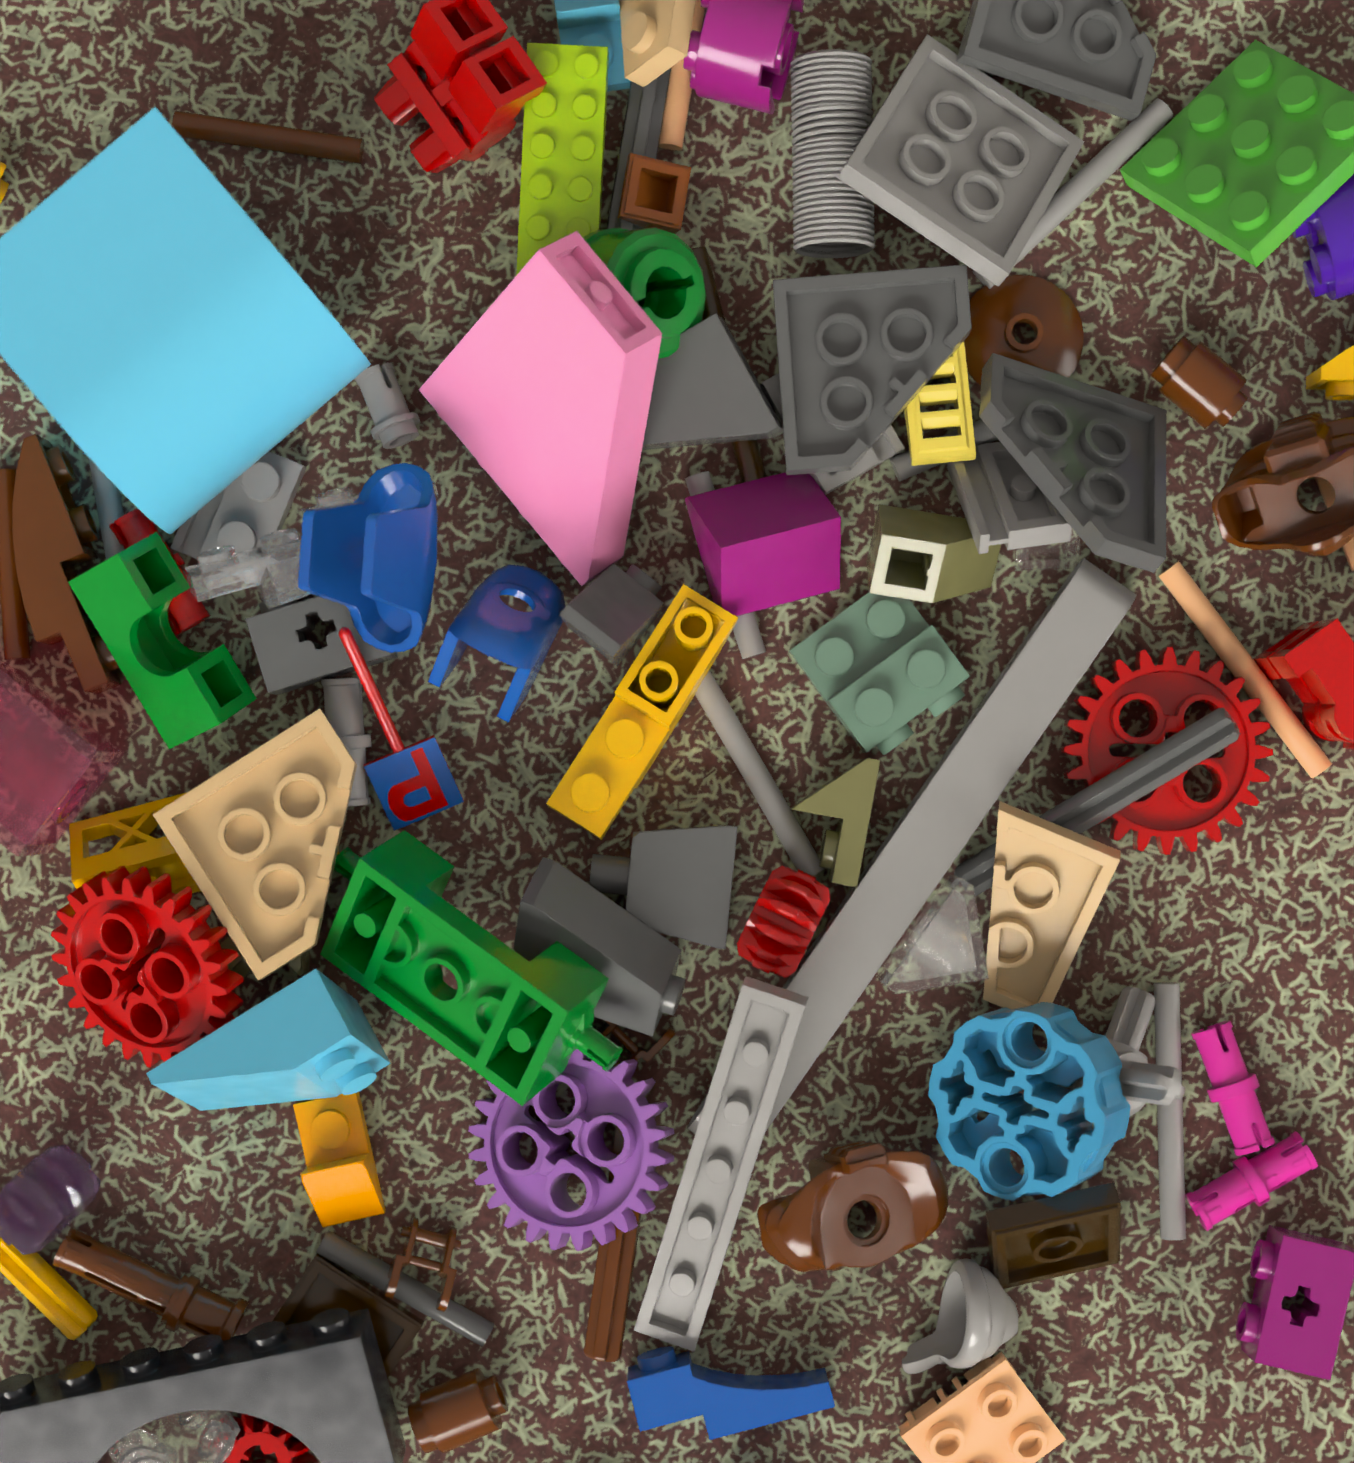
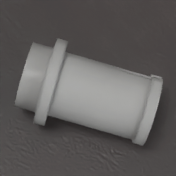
(387, 406)

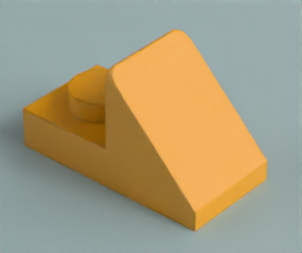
(338, 1159)

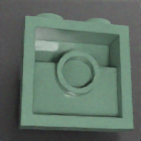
(880, 669)

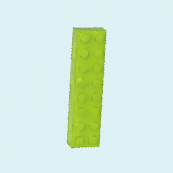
(563, 147)

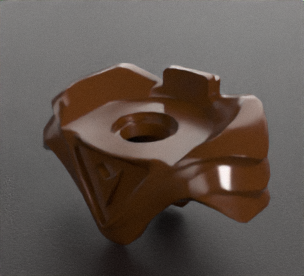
(1261, 498)
(811, 1224)

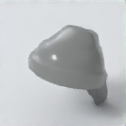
(971, 1321)

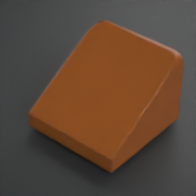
(654, 193)

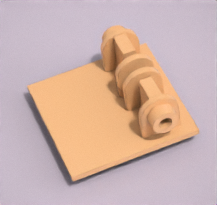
(982, 1421)

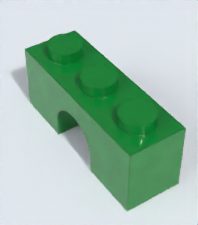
(129, 607)

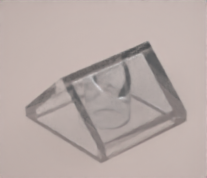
(940, 945)

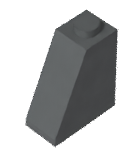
(707, 393)
(608, 938)

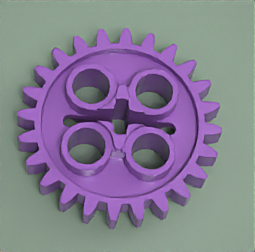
(540, 1190)

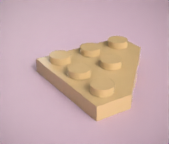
(268, 840)

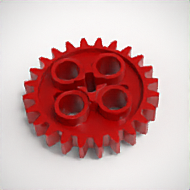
(1166, 694)
(109, 949)

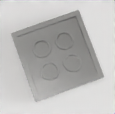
(961, 160)

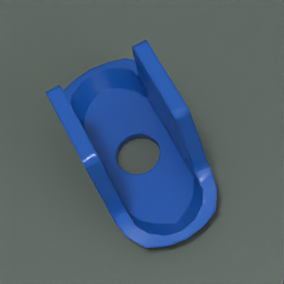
(377, 556)
(503, 632)

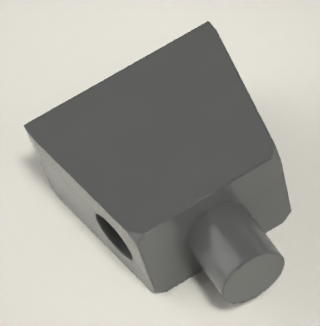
(675, 880)

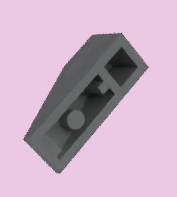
(614, 611)

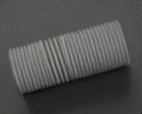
(828, 95)

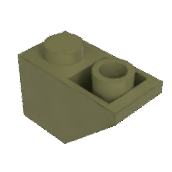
(926, 556)

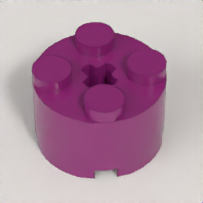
(743, 52)

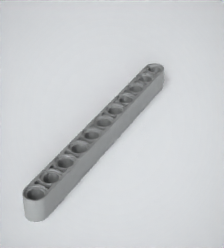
(948, 810)

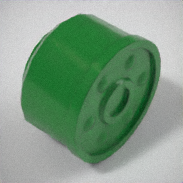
(658, 275)

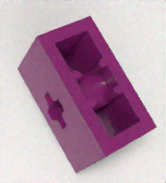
(1309, 1332)

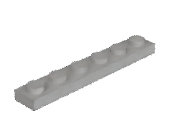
(720, 1162)

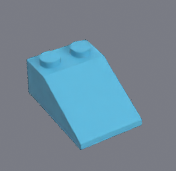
(286, 1049)

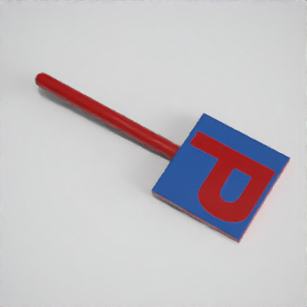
(413, 778)

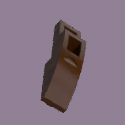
(48, 544)

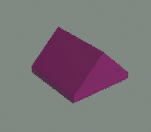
(767, 542)

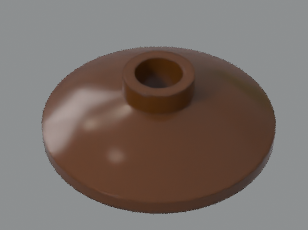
(1028, 301)

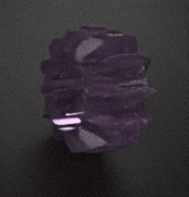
(46, 1198)

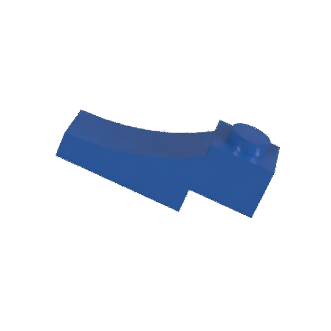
(673, 1389)

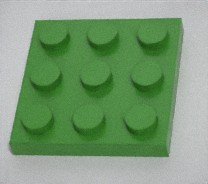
(1251, 153)

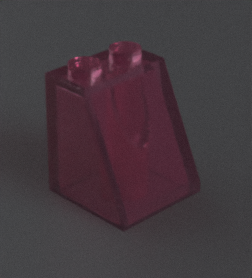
(46, 765)

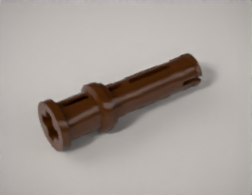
(177, 1300)

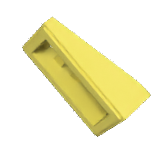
(950, 447)

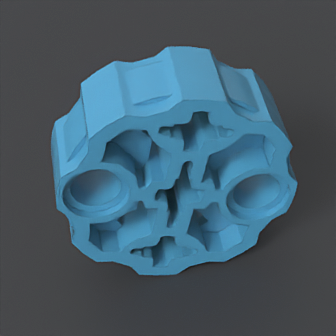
(1053, 1140)

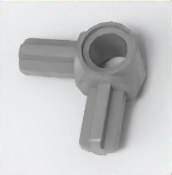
(1139, 1080)

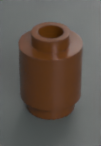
(1200, 383)
(457, 1411)

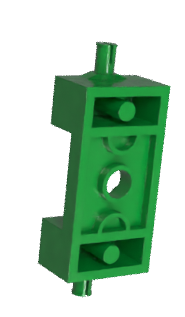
(509, 1014)

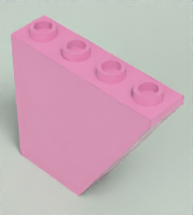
(558, 400)

